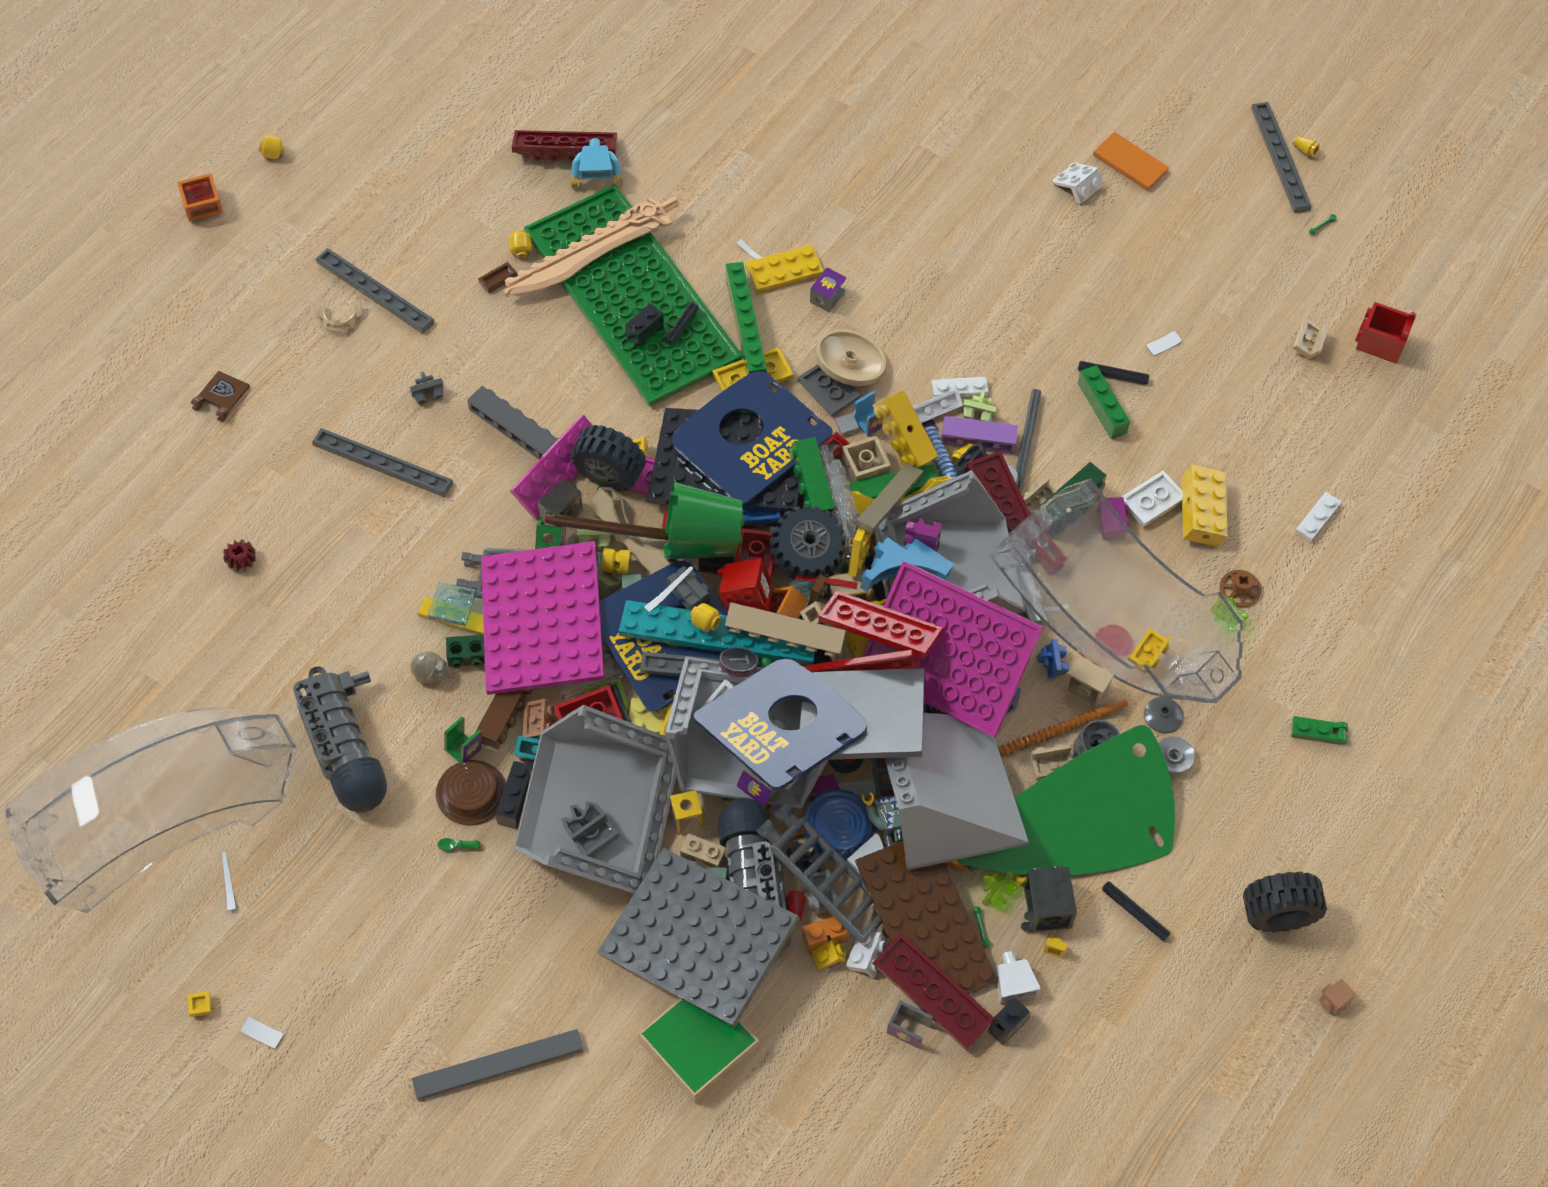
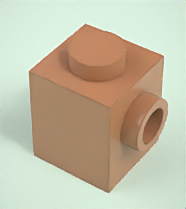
(1336, 996)

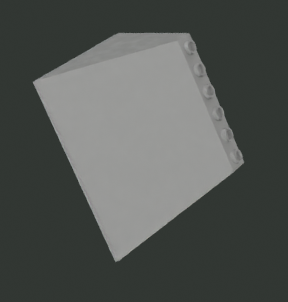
(969, 536)
(701, 760)
(610, 765)
(954, 796)

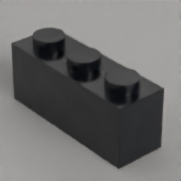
(514, 795)

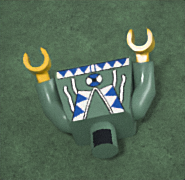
(884, 815)

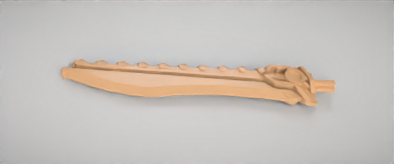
(634, 223)

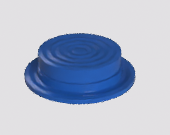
(841, 820)

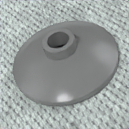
(1181, 750)

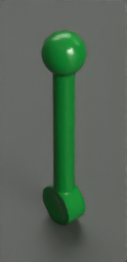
(1312, 231)
(977, 910)

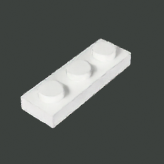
(966, 386)
(938, 405)
(1318, 517)

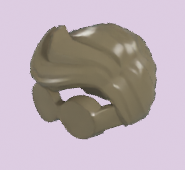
(428, 668)

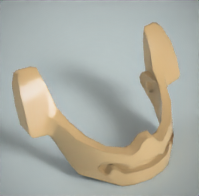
(337, 325)

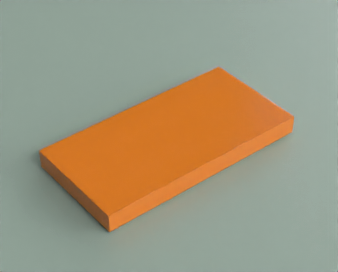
(1131, 161)

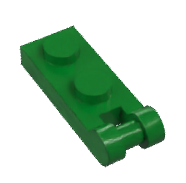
(1319, 730)

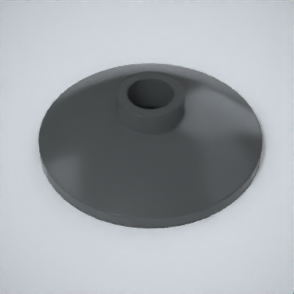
(1163, 722)

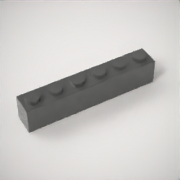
(511, 422)

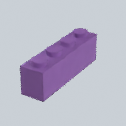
(988, 433)

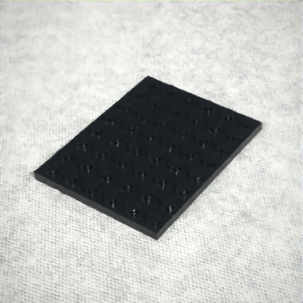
(737, 429)

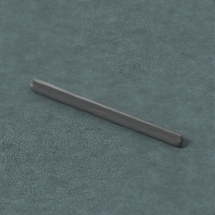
(1027, 436)

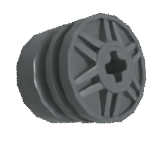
(1092, 735)

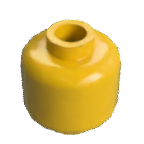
(271, 147)
(519, 243)
(705, 617)

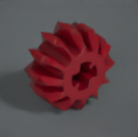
(239, 555)

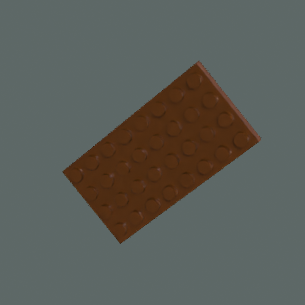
(928, 912)

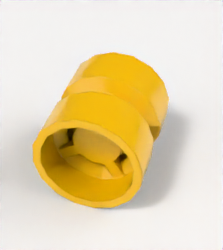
(616, 561)

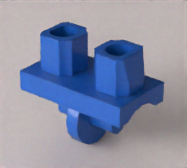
(1050, 657)

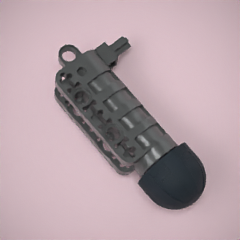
(356, 776)
(749, 853)

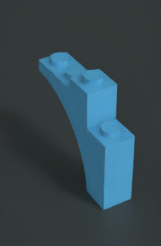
(891, 555)

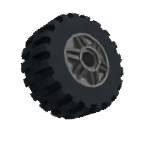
(608, 457)
(807, 542)

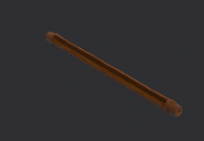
(605, 526)

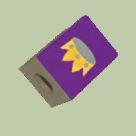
(756, 788)

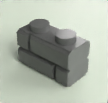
(689, 590)

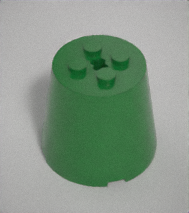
(702, 524)

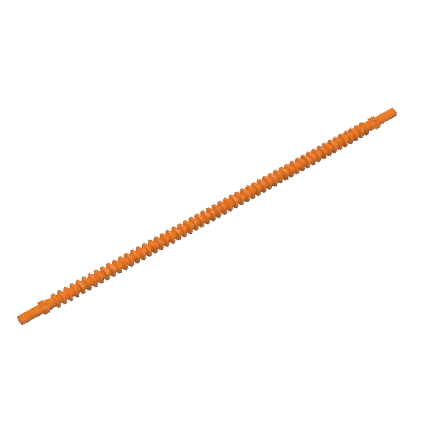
(1046, 733)

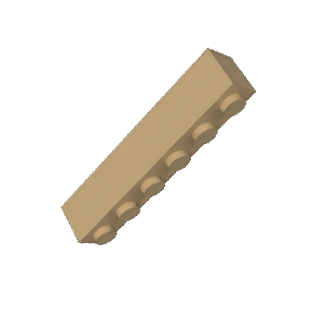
(785, 628)

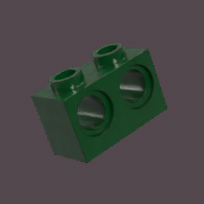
(466, 646)

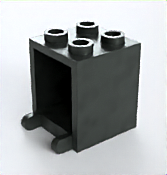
(1049, 899)

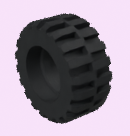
(1284, 901)

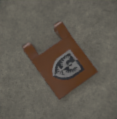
(222, 392)

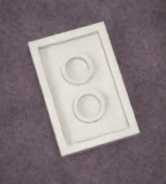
(1153, 498)

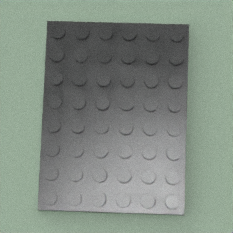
(699, 936)

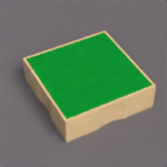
(696, 1047)

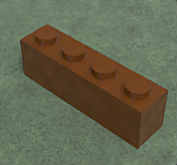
(501, 716)

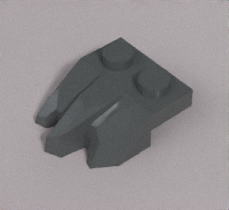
(589, 829)

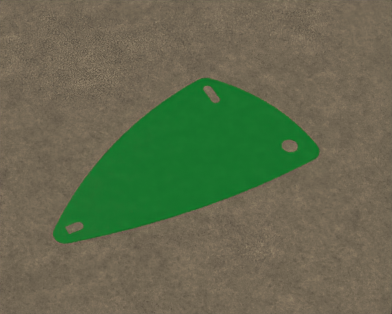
(1094, 811)

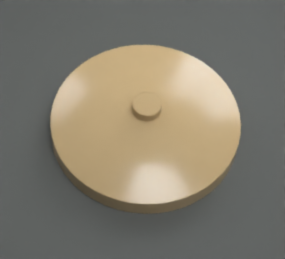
(850, 357)

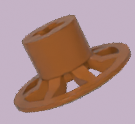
(1241, 585)

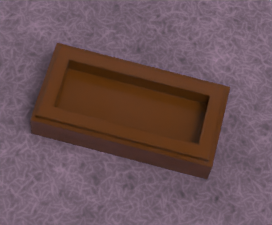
(497, 277)

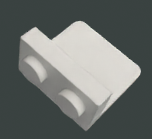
(1082, 180)

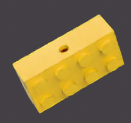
(904, 430)
(1204, 505)

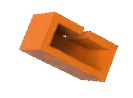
(817, 933)

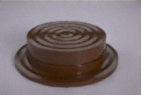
(470, 792)

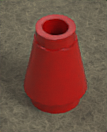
(796, 902)

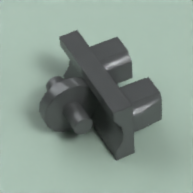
(419, 390)

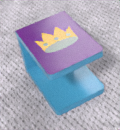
(864, 410)

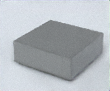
(847, 424)

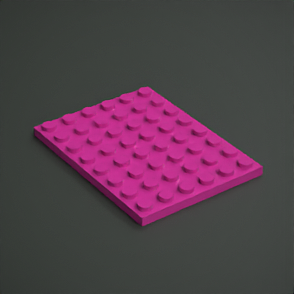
(542, 618)
(978, 655)

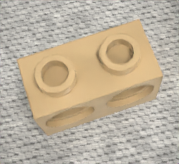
(703, 852)

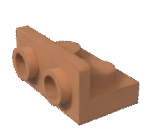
(537, 717)

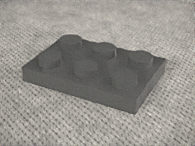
(828, 392)

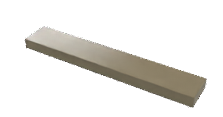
(889, 498)

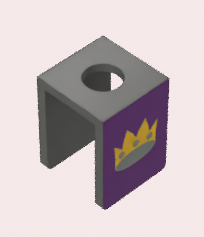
(827, 289)
(914, 1014)

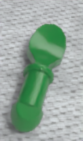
(449, 844)

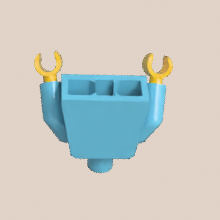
(595, 163)

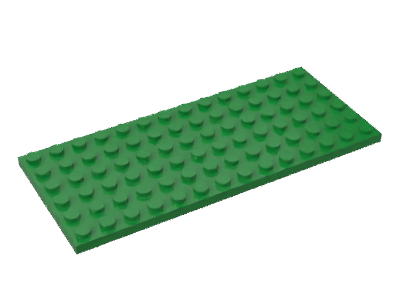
(622, 285)

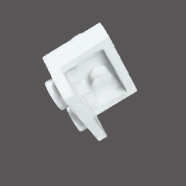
(865, 953)

